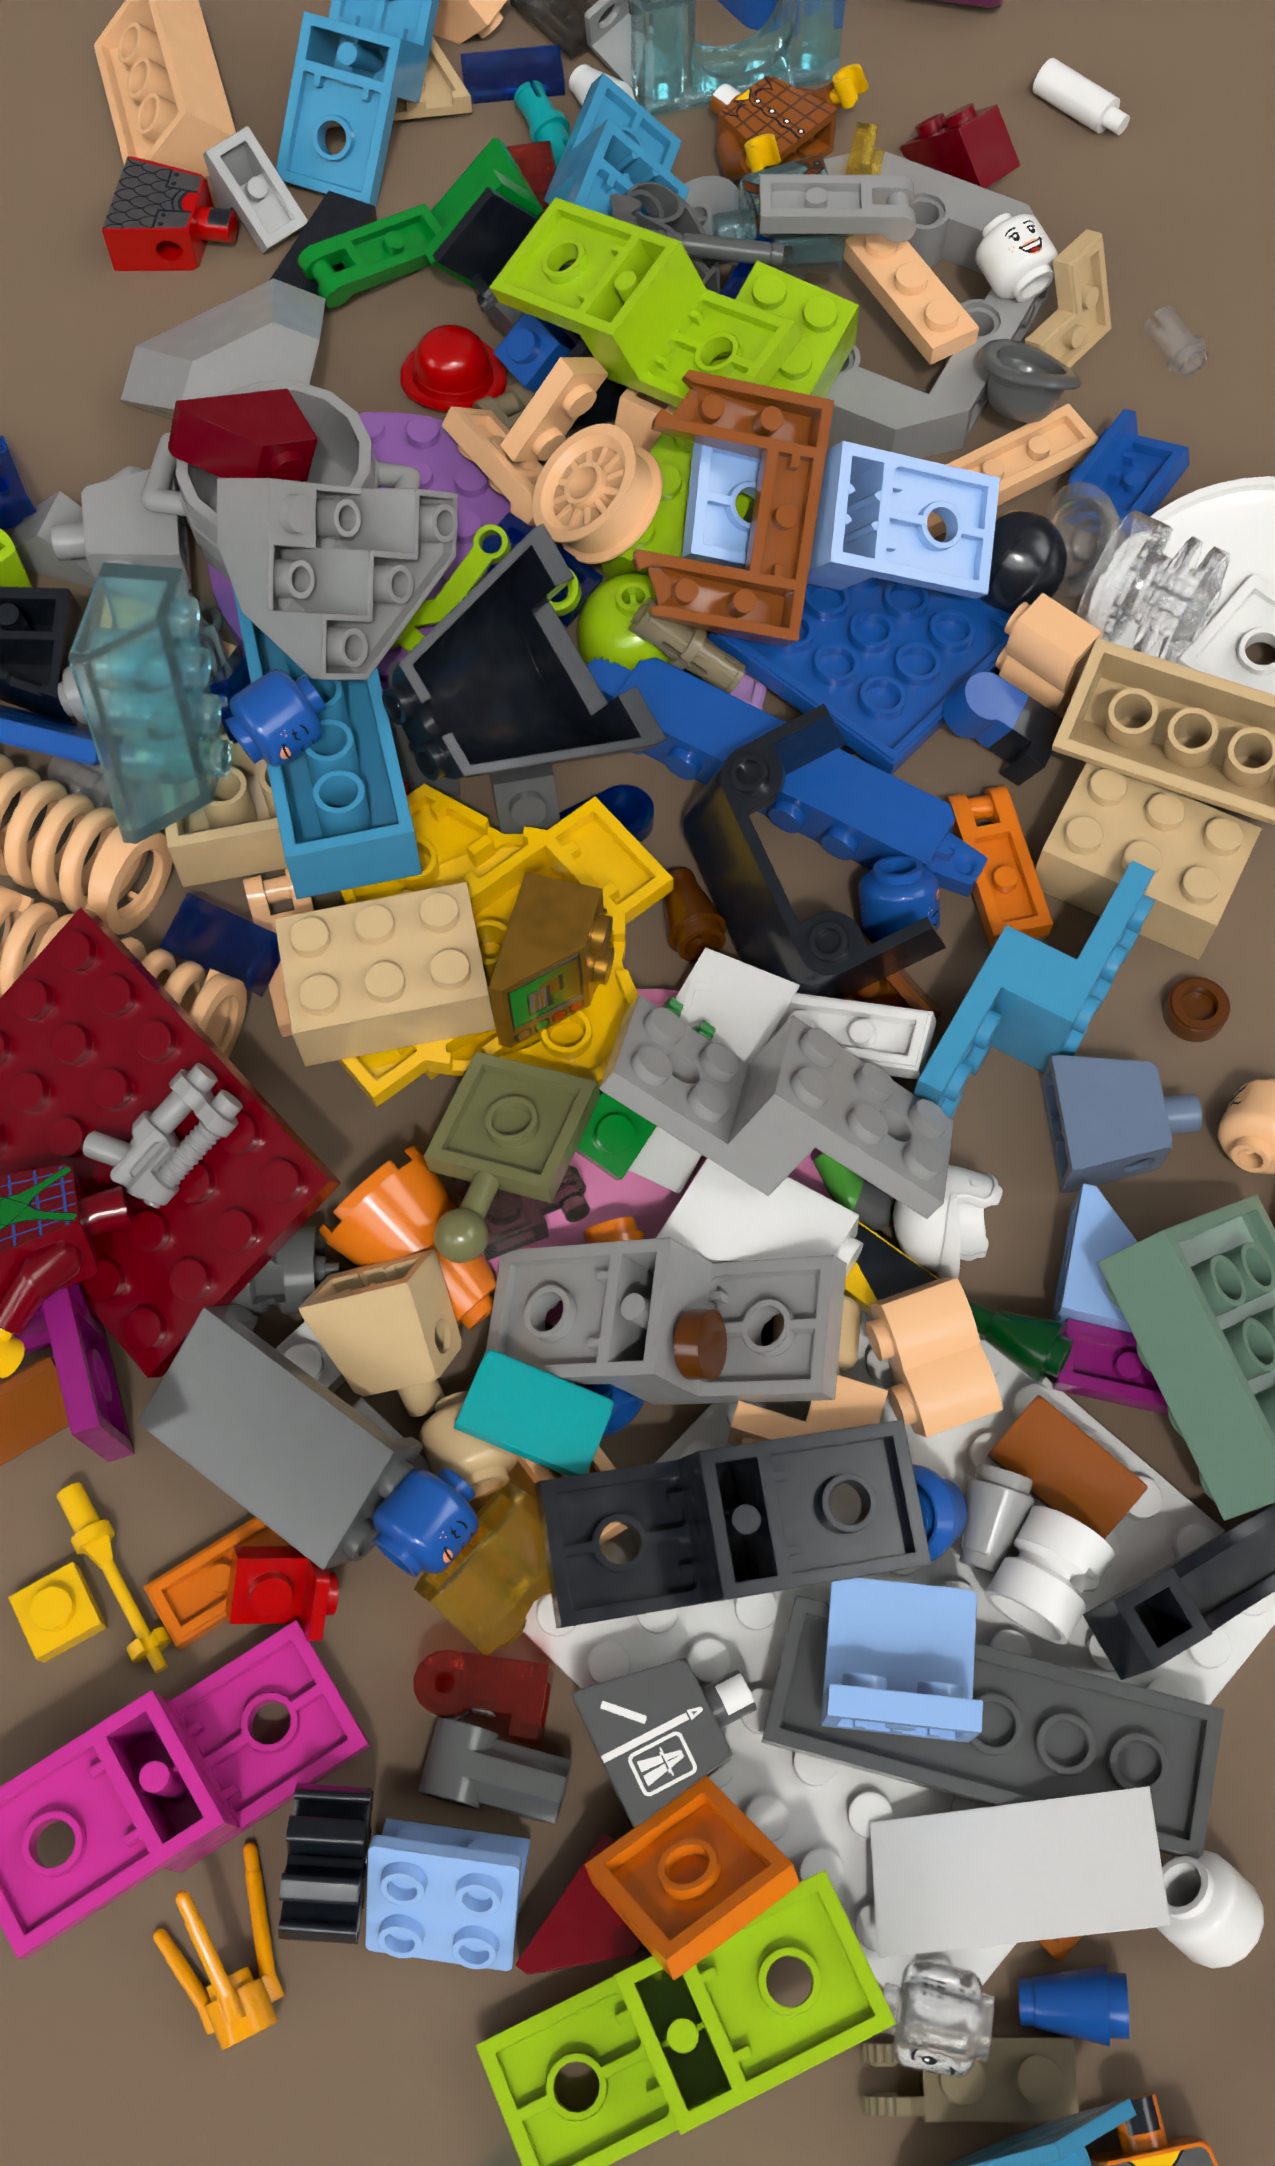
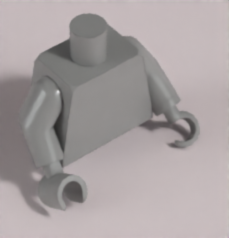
(124, 532)

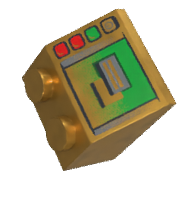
(549, 957)

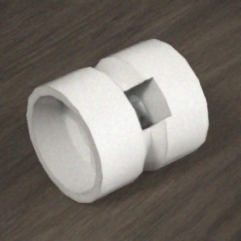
(1047, 1578)

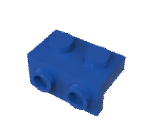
(1131, 467)

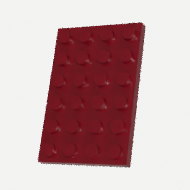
(89, 1051)

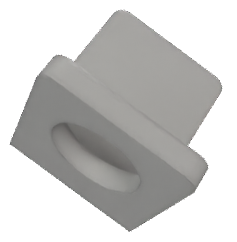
(611, 36)

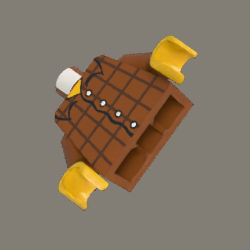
(780, 121)

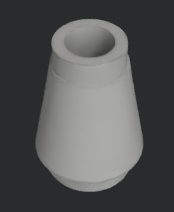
(995, 1514)

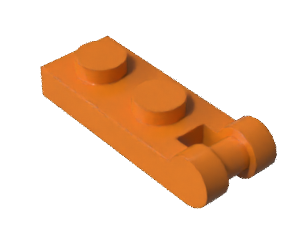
(1008, 885)

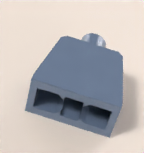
(1111, 1118)

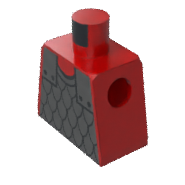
(163, 219)

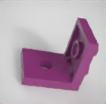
(83, 1371)

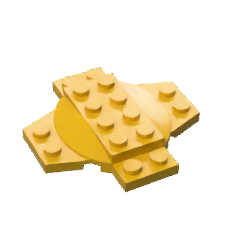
(462, 847)

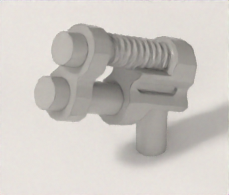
(155, 1157)

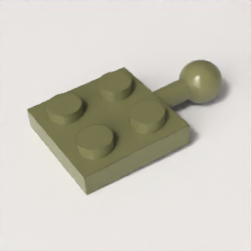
(507, 1132)

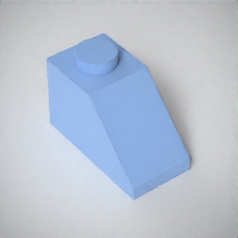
(1091, 1235)

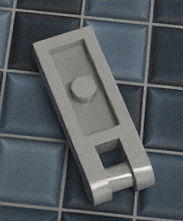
(837, 205)

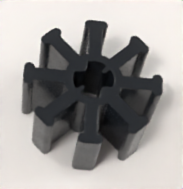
(326, 1863)

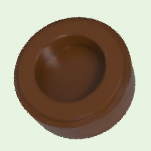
(1196, 1009)
(700, 1344)

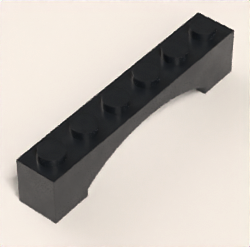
(1187, 1597)

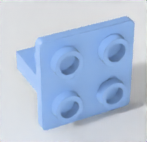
(445, 1894)

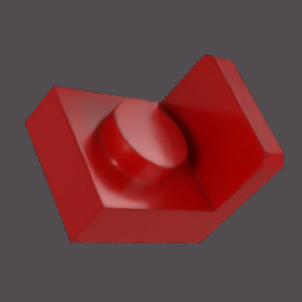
(280, 1587)

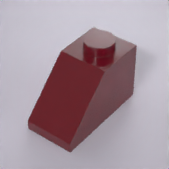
(244, 435)
(579, 1928)

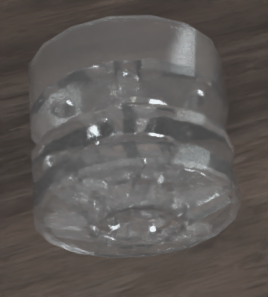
(1150, 589)

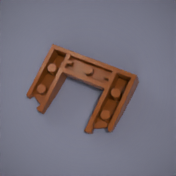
(791, 440)

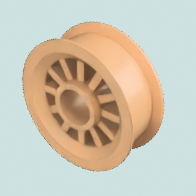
(597, 493)

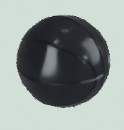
(1026, 560)

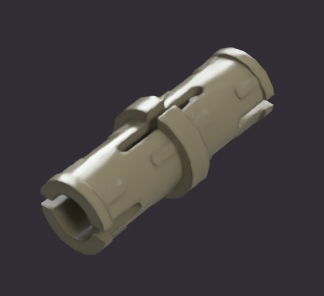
(688, 649)

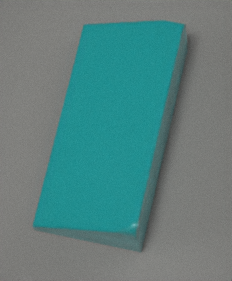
(534, 1414)

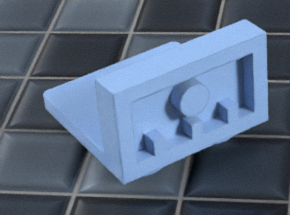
(901, 1660)

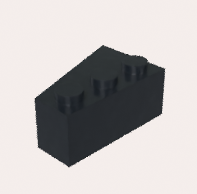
(35, 646)

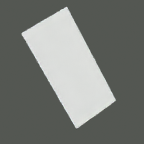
(745, 1014)
(1017, 1873)

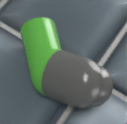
(855, 1193)

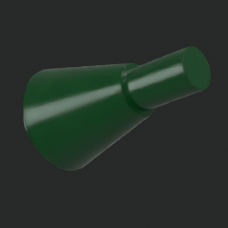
(1028, 1341)

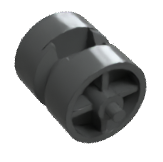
(289, 1275)

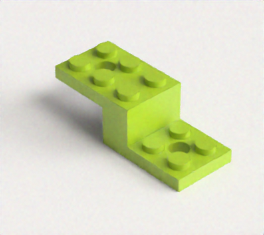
(638, 304)
(689, 2045)

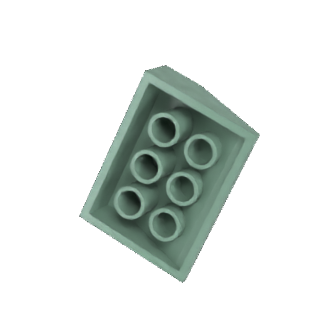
(1207, 1334)

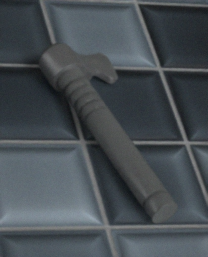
(703, 245)

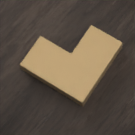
(1081, 301)

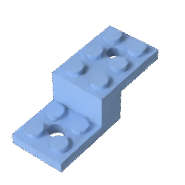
(866, 521)

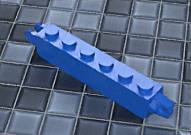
(832, 800)

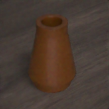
(692, 918)

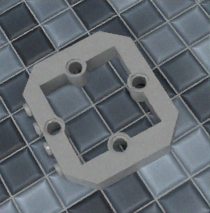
(896, 416)

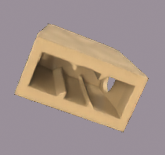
(388, 1328)

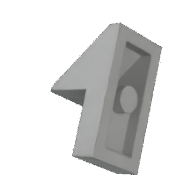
(252, 187)

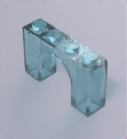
(679, 73)

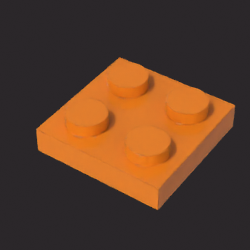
(691, 1876)

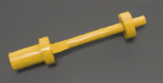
(93, 1539)

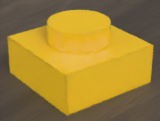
(57, 1612)

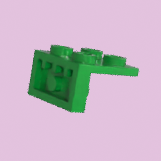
(492, 169)

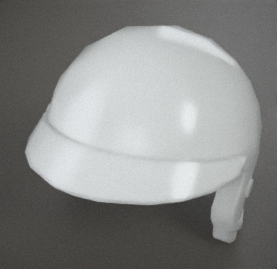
(953, 1229)

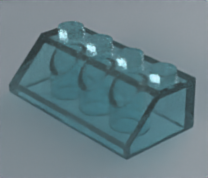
(149, 697)

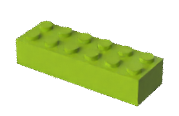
(828, 336)

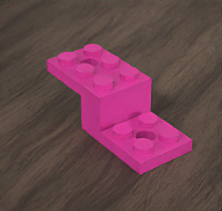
(166, 1785)

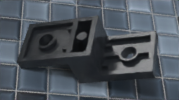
(732, 1523)

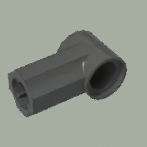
(476, 1768)

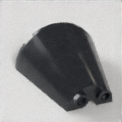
(506, 684)

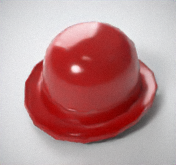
(452, 370)

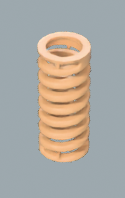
(108, 871)
(213, 1002)

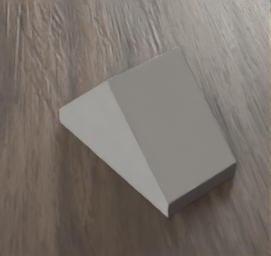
(35, 545)

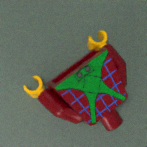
(47, 1244)

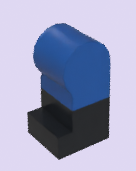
(1003, 722)

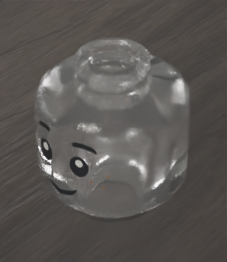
(939, 2018)

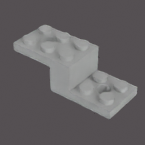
(780, 1106)
(625, 1309)

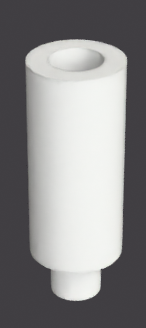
(1080, 98)

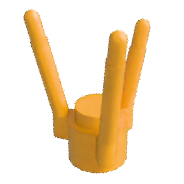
(235, 2003)

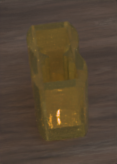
(494, 1575)

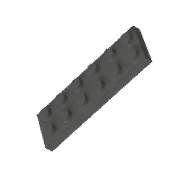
(1041, 1735)

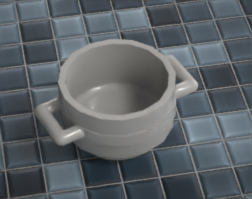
(340, 458)

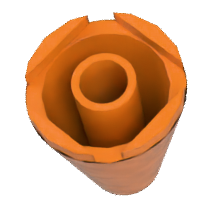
(396, 1217)

